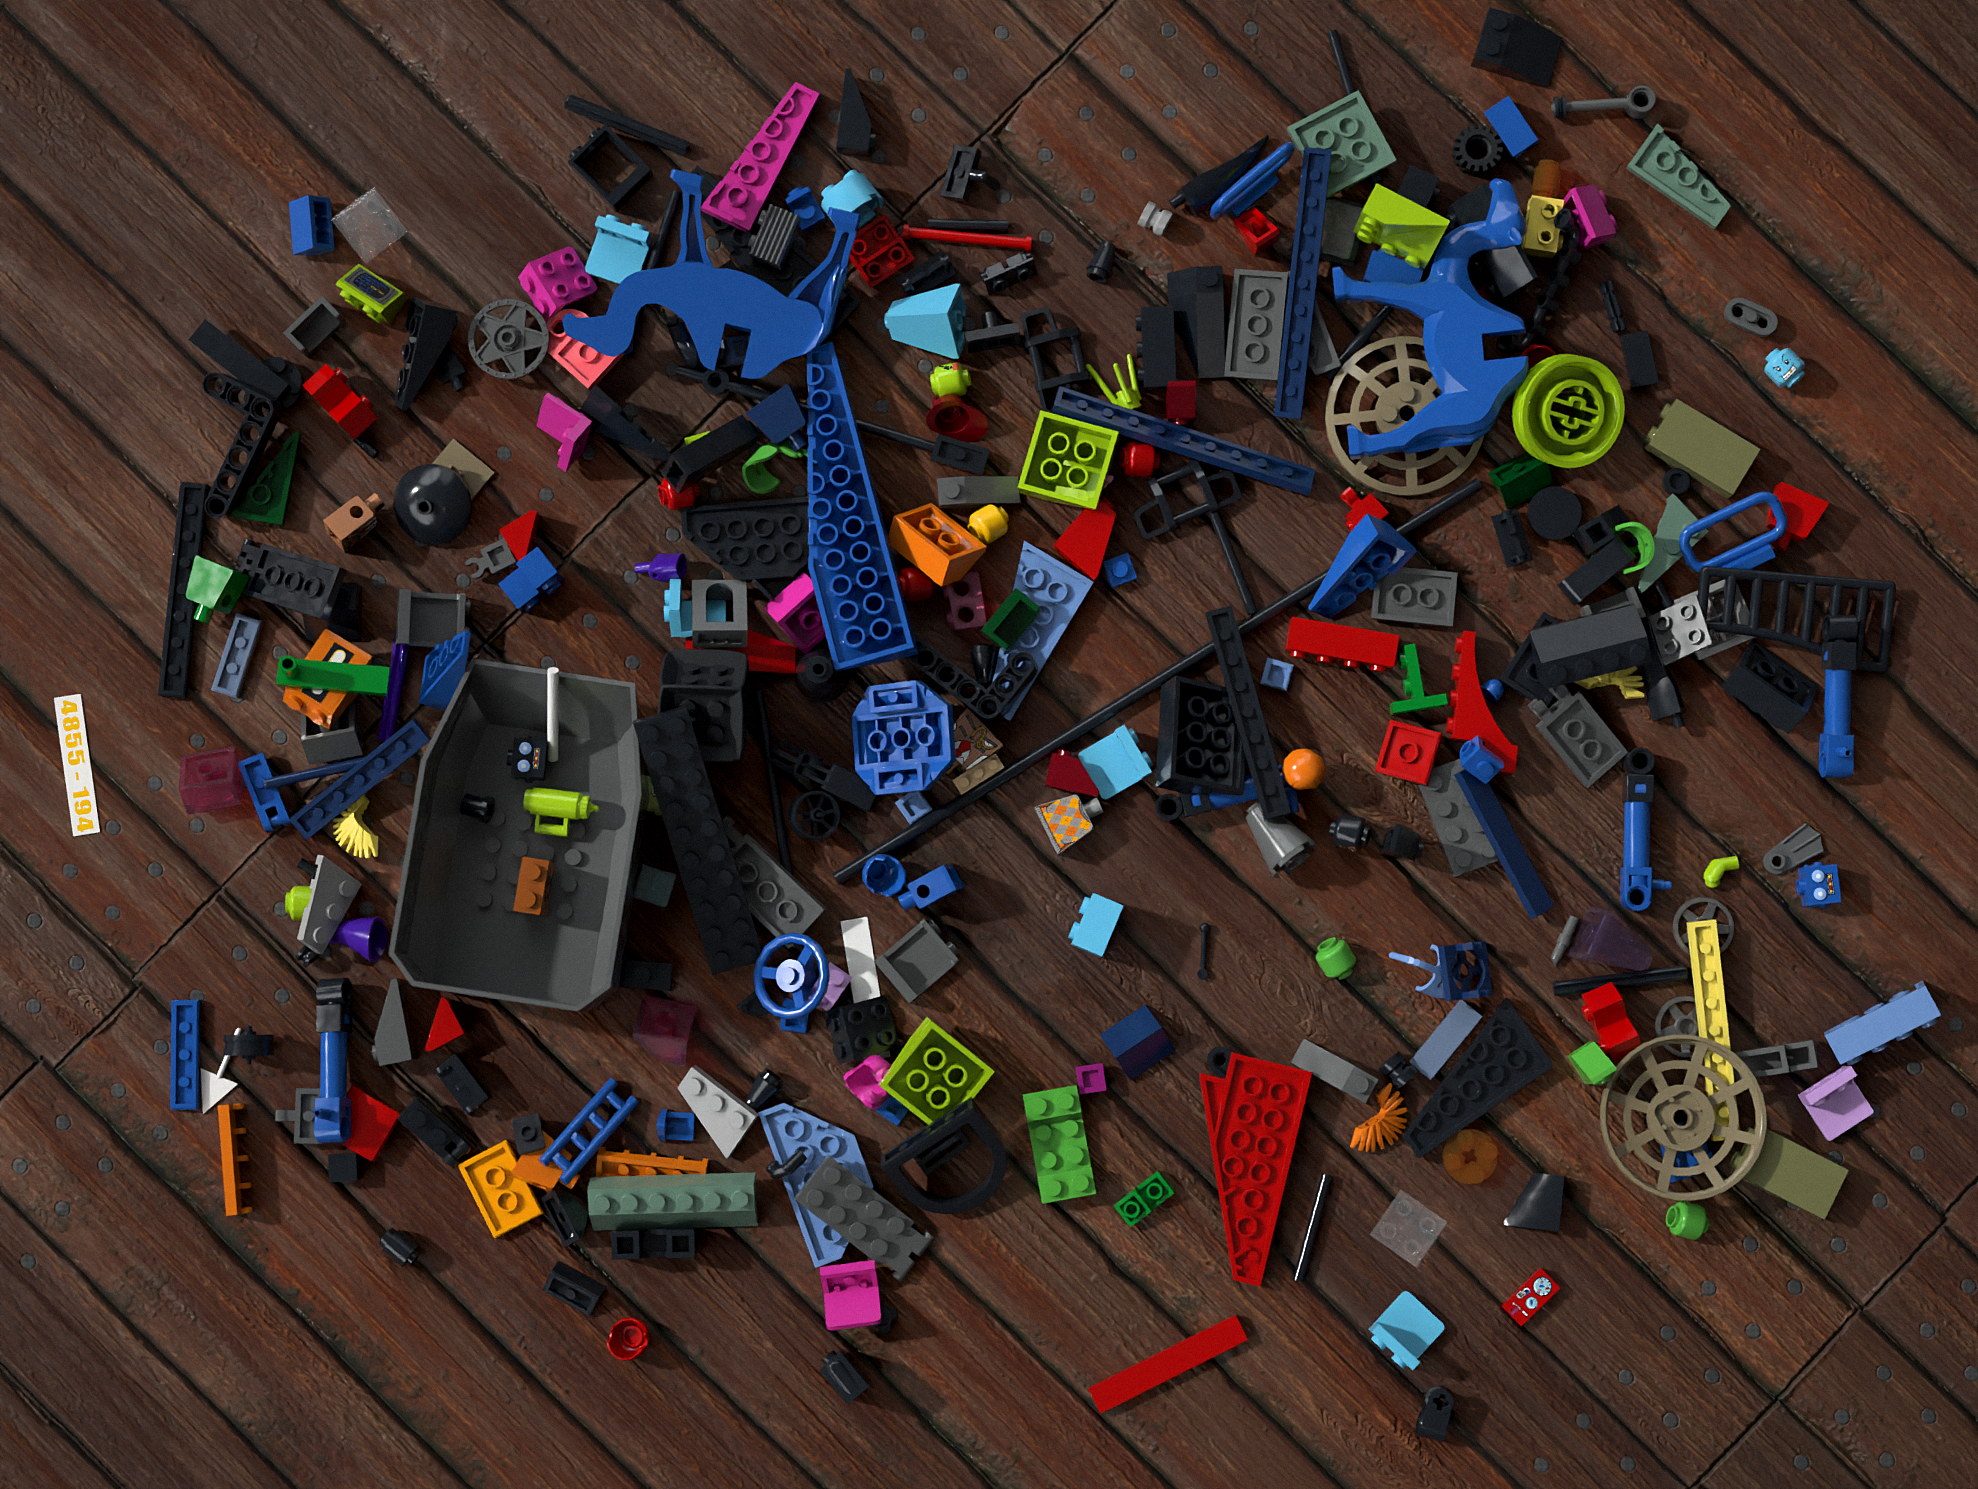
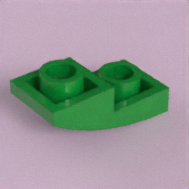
(1144, 1198)

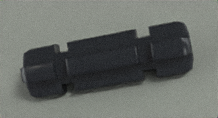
(1613, 306)

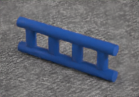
(588, 1148)

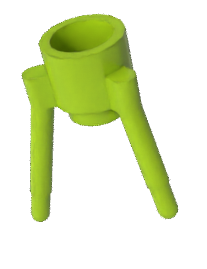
(1126, 397)

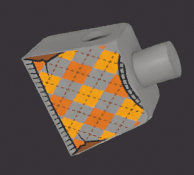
(1067, 820)

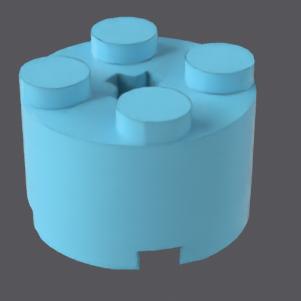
(853, 195)

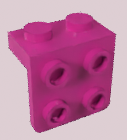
(556, 281)
(851, 1295)

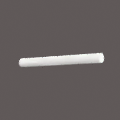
(552, 713)

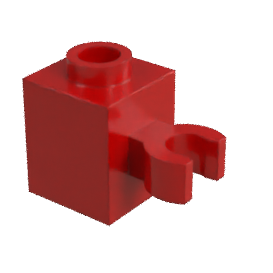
(1361, 508)

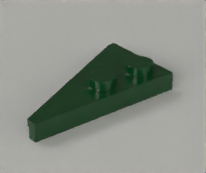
(270, 496)

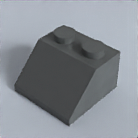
(340, 741)

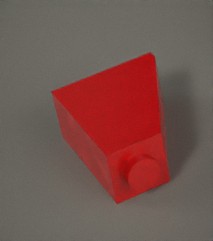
(1087, 539)

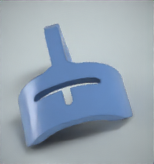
(1433, 987)

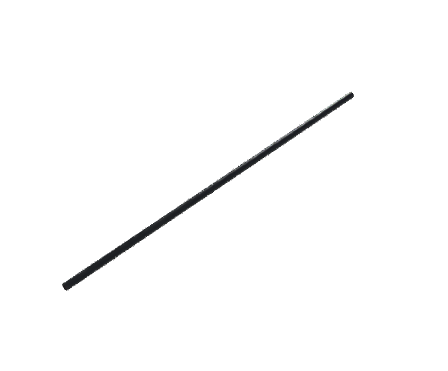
(1131, 697)

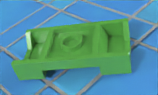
(1059, 1144)

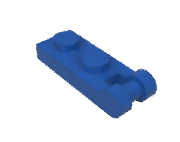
(254, 772)

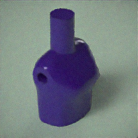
(664, 567)

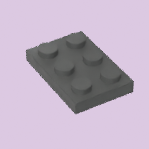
(1416, 597)

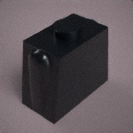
(844, 1375)

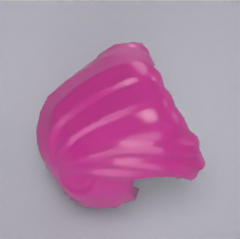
(865, 1081)

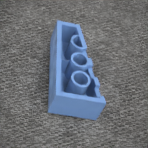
(1883, 1024)

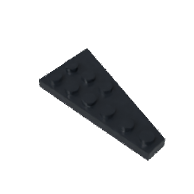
(1488, 1072)

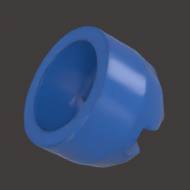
(1492, 690)

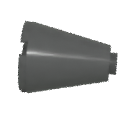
(1279, 841)

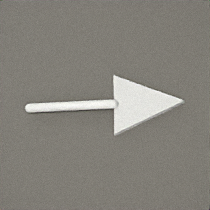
(215, 1086)

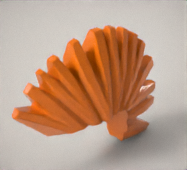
(1381, 1124)

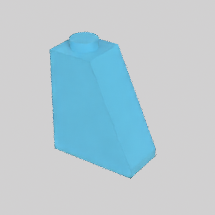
(930, 321)

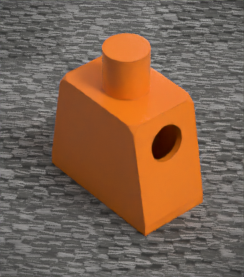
(533, 1172)

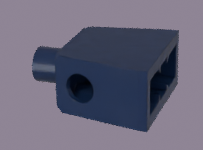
(781, 417)

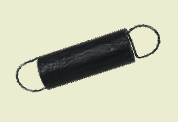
(367, 447)

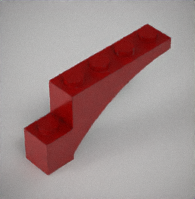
(1470, 710)

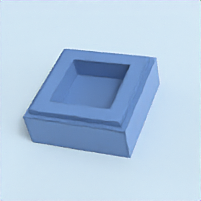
(1276, 674)
(913, 806)

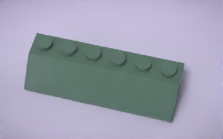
(673, 1201)

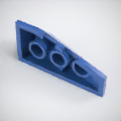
(1365, 558)
(444, 671)

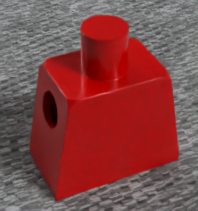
(1801, 511)

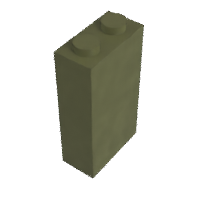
(1701, 448)
(1793, 1173)

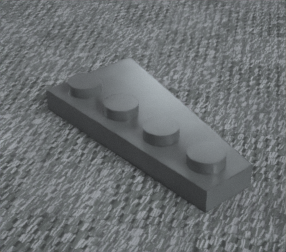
(1322, 351)

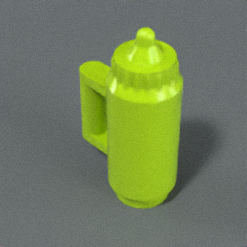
(557, 804)

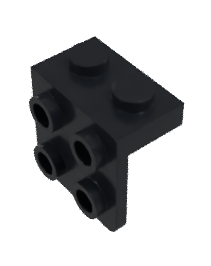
(862, 1029)

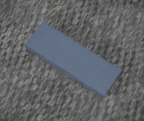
(237, 655)
(1445, 1039)

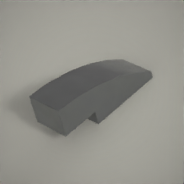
(1779, 1058)

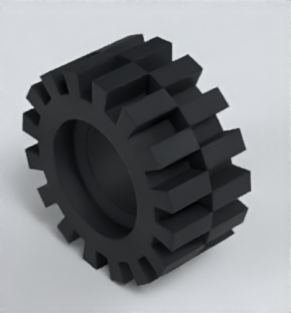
(1481, 134)

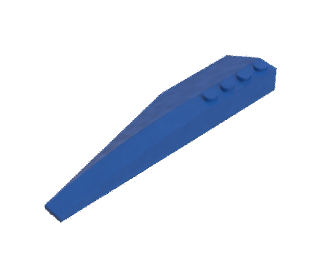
(847, 534)

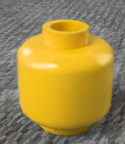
(988, 523)

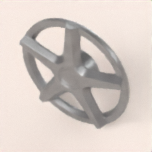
(1707, 915)
(1683, 1024)

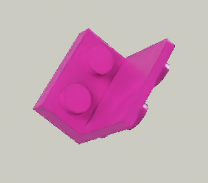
(565, 426)

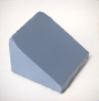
(734, 350)

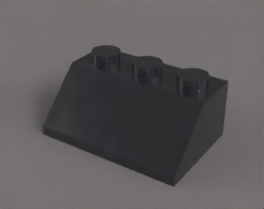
(1770, 686)

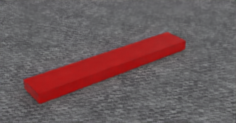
(1167, 1363)

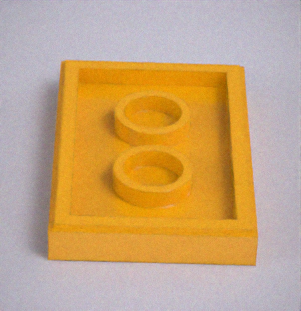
(501, 1198)

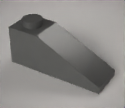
(977, 491)
(394, 1035)
(1334, 1071)

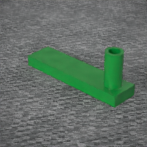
(333, 676)

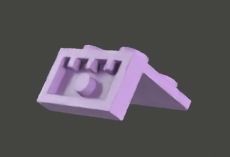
(1836, 1103)

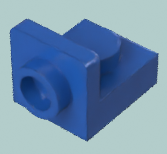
(804, 204)

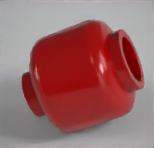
(1138, 459)
(672, 500)
(916, 584)

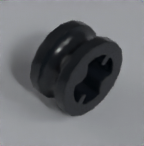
(306, 955)

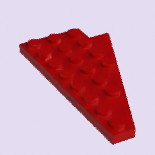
(1252, 1138)

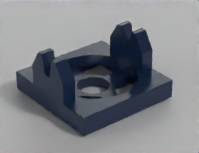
(1446, 958)

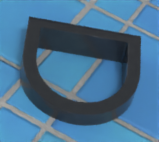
(964, 1113)

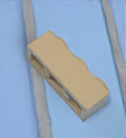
(978, 774)

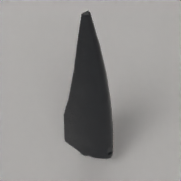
(1210, 185)
(1661, 689)

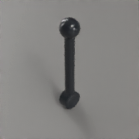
(1202, 973)

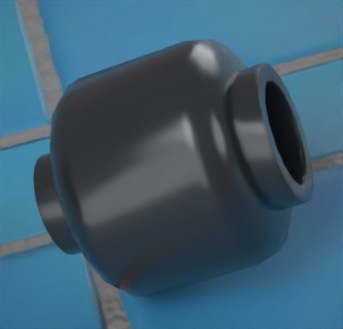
(1350, 832)

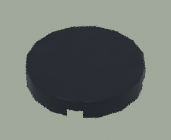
(1554, 513)

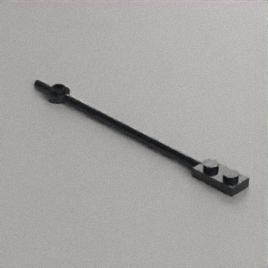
(944, 451)

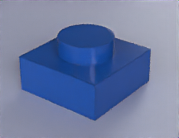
(1119, 570)

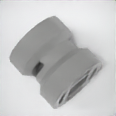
(1154, 218)

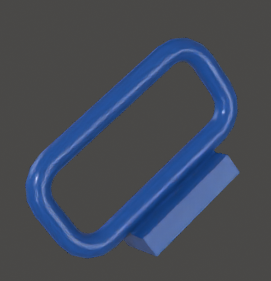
(1253, 184)
(1743, 556)

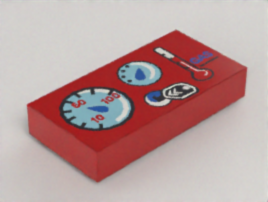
(1530, 1296)

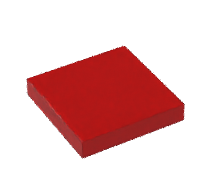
(1408, 752)

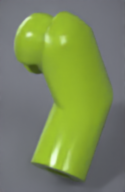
(1717, 868)

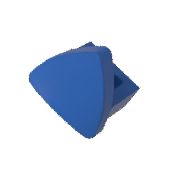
(675, 1125)

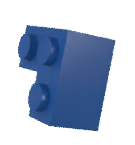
(531, 580)

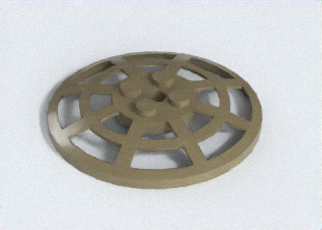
(1387, 418)
(1699, 1113)

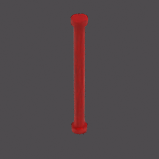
(965, 237)

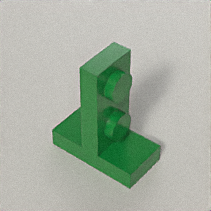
(1413, 686)

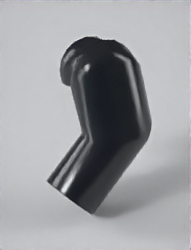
(788, 1167)

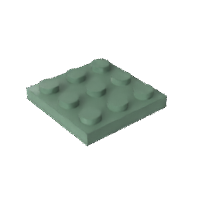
(1351, 135)

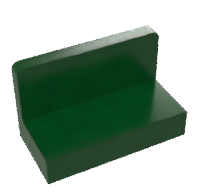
(1521, 479)

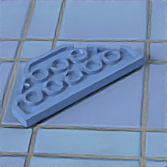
(795, 1130)

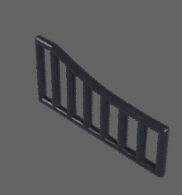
(1810, 581)

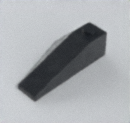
(1199, 314)

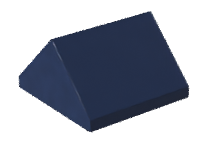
(1137, 1042)

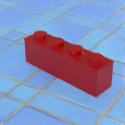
(1341, 643)

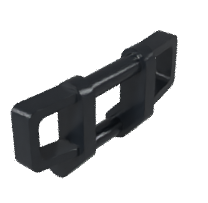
(1033, 344)
(1210, 504)

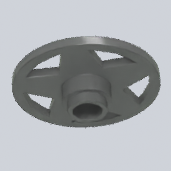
(508, 339)

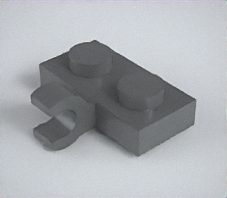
(302, 1115)

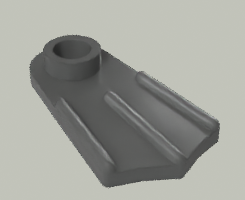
(1794, 849)

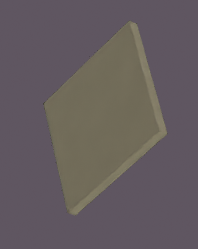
(466, 466)

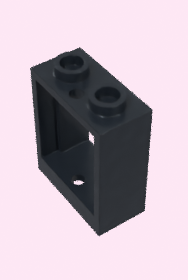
(629, 186)

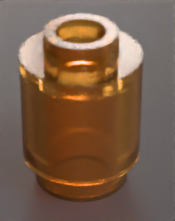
(1547, 179)

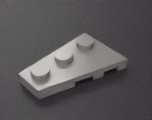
(718, 1109)

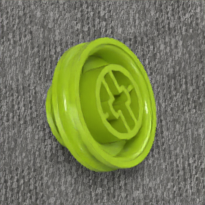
(1595, 415)

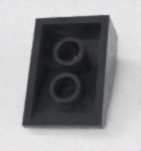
(1516, 48)

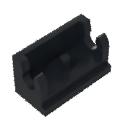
(463, 1083)

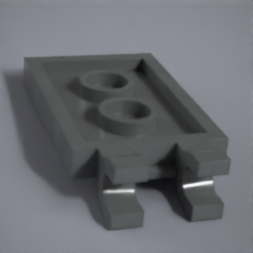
(1578, 735)

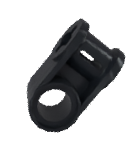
(1434, 1419)

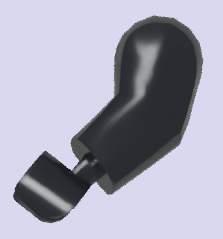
(684, 343)

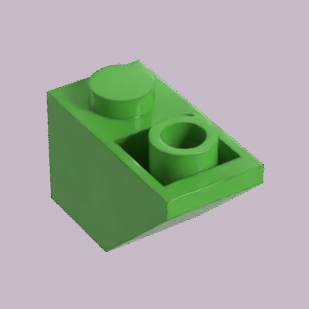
(1592, 1064)

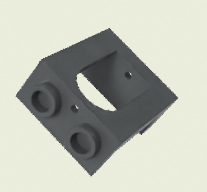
(719, 633)

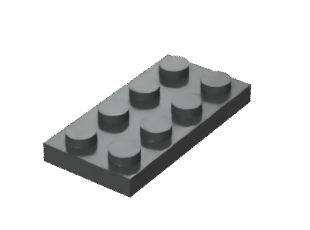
(1256, 324)
(1455, 822)

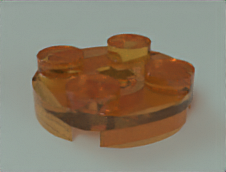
(1484, 1151)

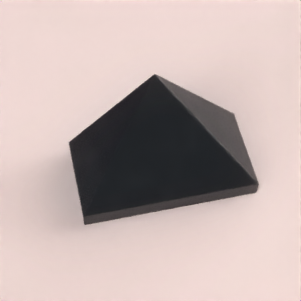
(567, 1214)

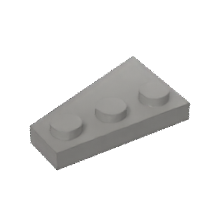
(328, 903)

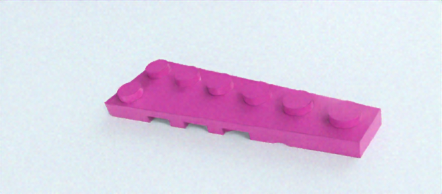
(751, 178)

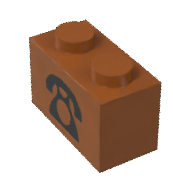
(534, 886)

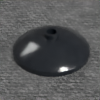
(447, 500)

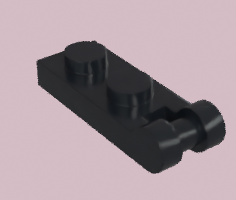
(434, 1132)

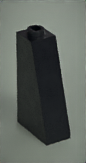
(709, 453)

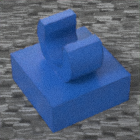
(893, 1110)

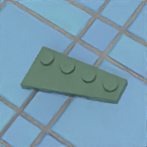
(1677, 178)

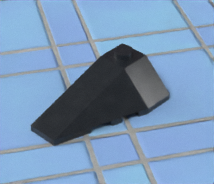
(429, 331)
(614, 425)

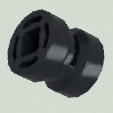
(1398, 1069)

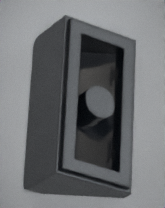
(574, 1288)

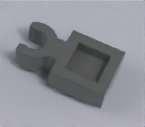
(495, 557)

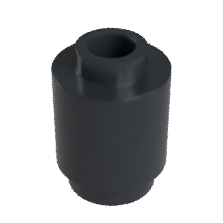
(399, 1247)

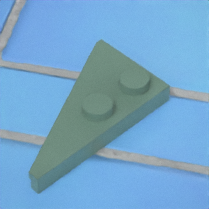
(1666, 541)

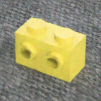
(1542, 235)

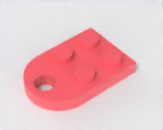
(576, 357)

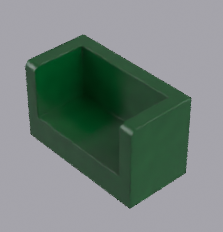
(1011, 620)

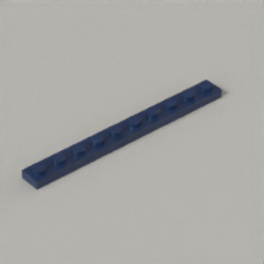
(1303, 283)
(1184, 441)

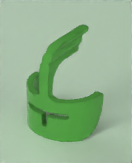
(762, 480)
(1646, 544)

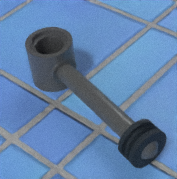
(1561, 106)

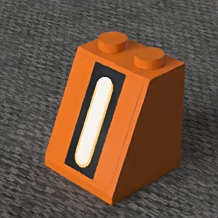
(321, 705)

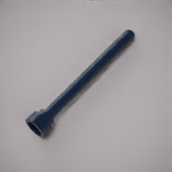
(310, 774)

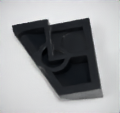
(1539, 1203)

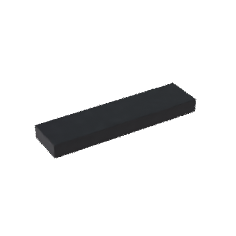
(237, 360)

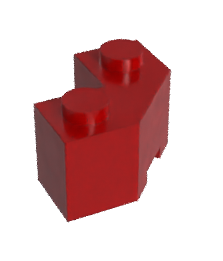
(340, 401)
(1608, 1017)

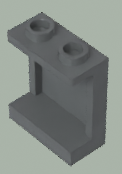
(429, 618)
(918, 960)

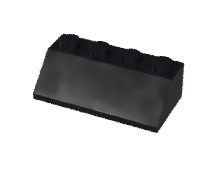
(1503, 270)
(1589, 646)

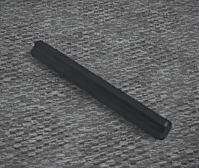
(627, 125)
(1621, 980)

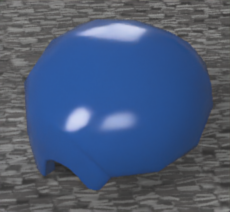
(884, 875)

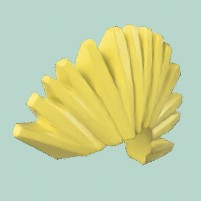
(1620, 678)
(355, 832)

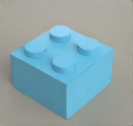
(1096, 924)

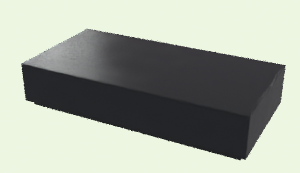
(1639, 359)

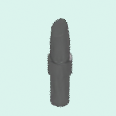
(1564, 939)

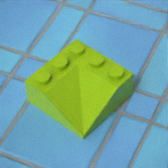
(1400, 226)
(1068, 461)
(934, 1073)

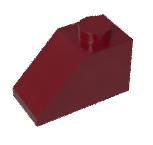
(1180, 402)
(1069, 775)

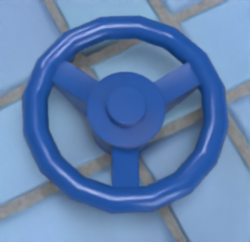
(793, 976)

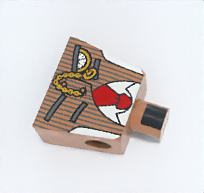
(347, 529)
(972, 742)

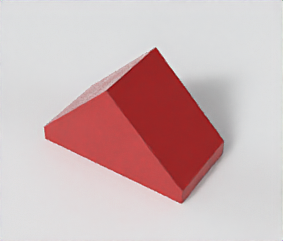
(1256, 230)
(521, 534)
(446, 1026)

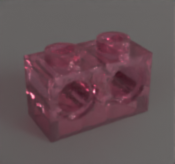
(972, 601)

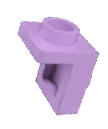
(837, 983)

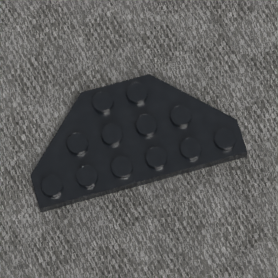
(752, 537)

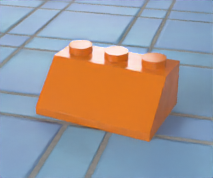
(935, 543)

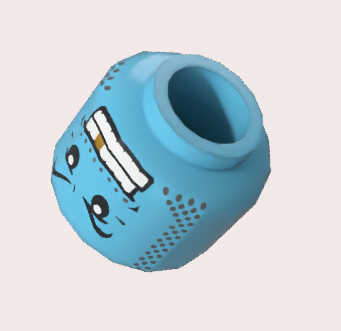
(1784, 367)

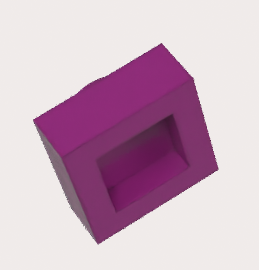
(1090, 1078)

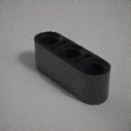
(1596, 570)

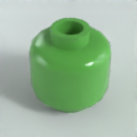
(1335, 958)
(1687, 1220)

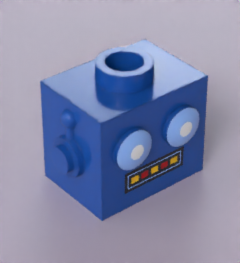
(1818, 885)

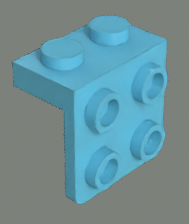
(617, 249)
(680, 612)
(1115, 762)
(1406, 1330)

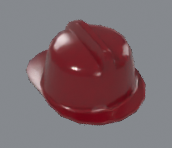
(956, 419)

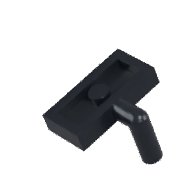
(962, 173)

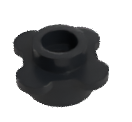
(889, 1315)

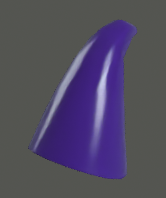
(363, 936)

